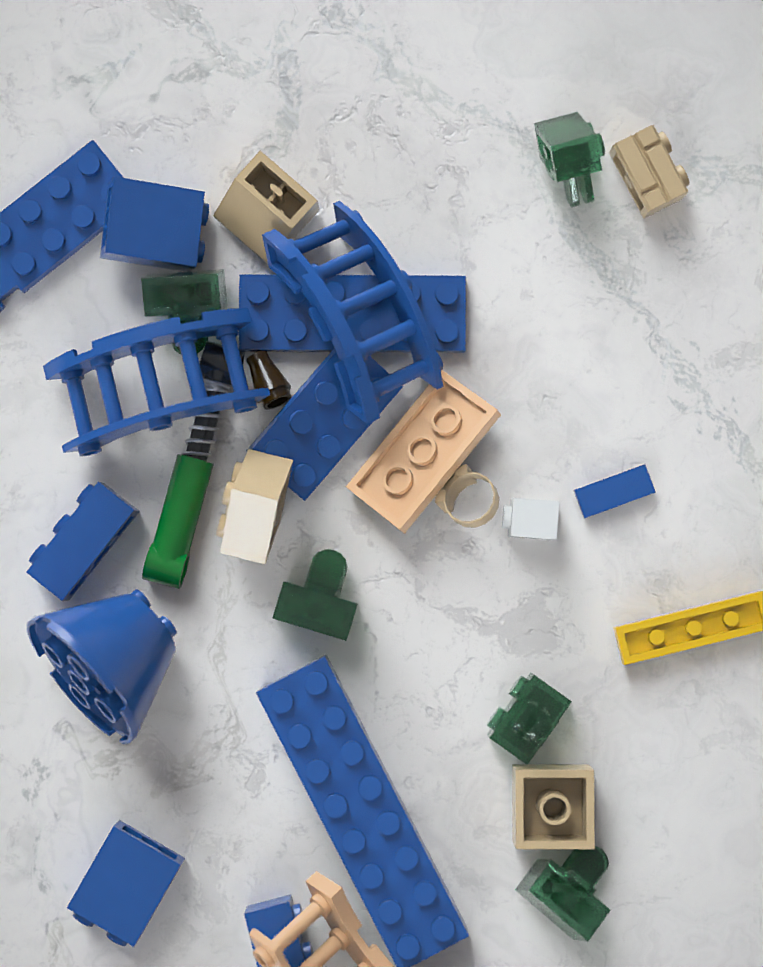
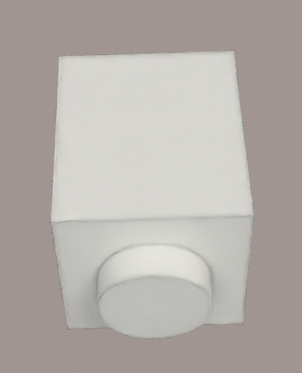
(531, 518)

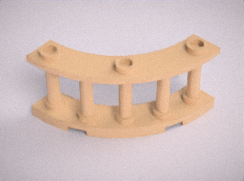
(331, 903)

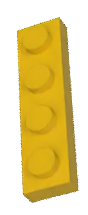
(690, 628)

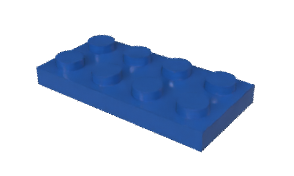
(317, 426)

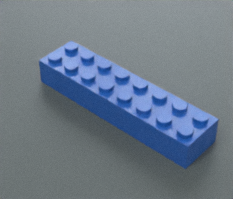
(363, 813)

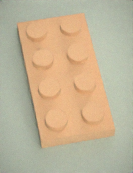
(423, 451)

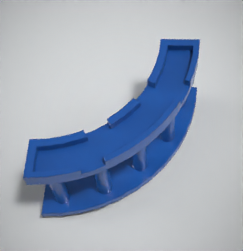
(331, 315)
(140, 344)

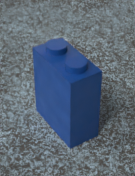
(153, 224)
(125, 884)

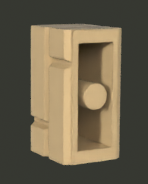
(649, 170)

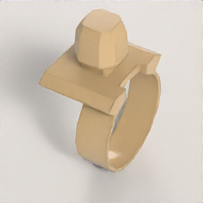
(458, 482)

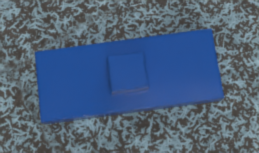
(614, 491)

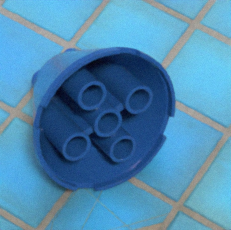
(107, 658)

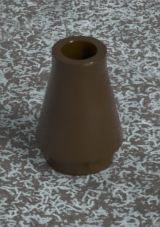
(267, 375)

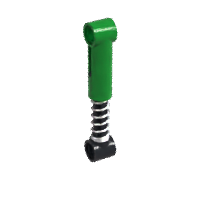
(170, 550)

